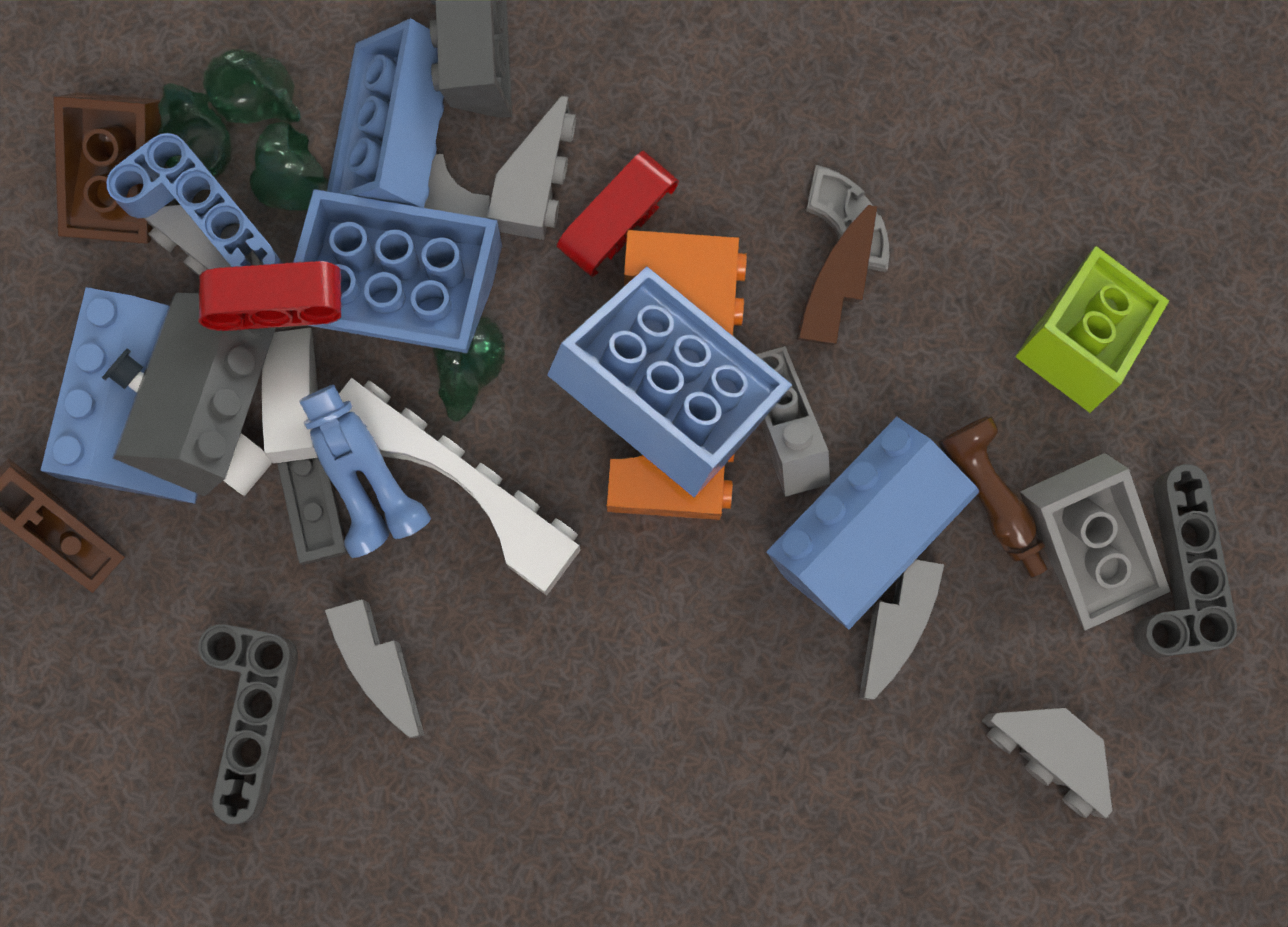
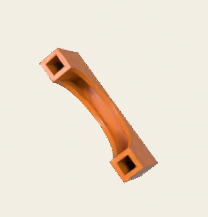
(706, 275)

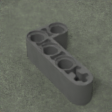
(1182, 560)
(244, 722)

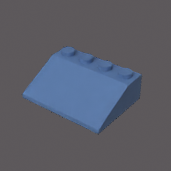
(403, 268)
(668, 380)
(93, 410)

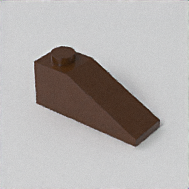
(54, 528)

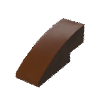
(838, 280)

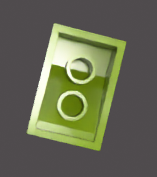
(1093, 330)

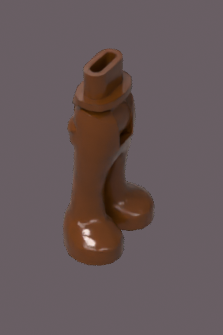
(1007, 514)

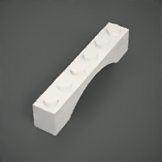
(529, 543)

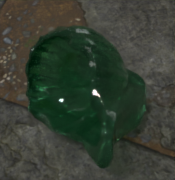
(250, 88)
(192, 120)
(285, 169)
(467, 373)

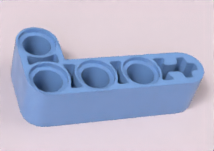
(183, 183)

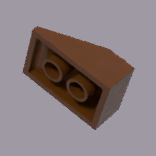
(91, 140)

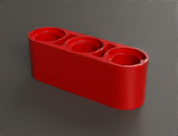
(620, 207)
(270, 296)

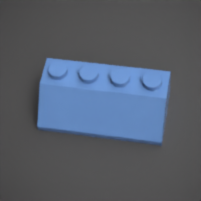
(389, 118)
(872, 522)

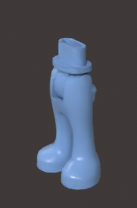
(348, 447)

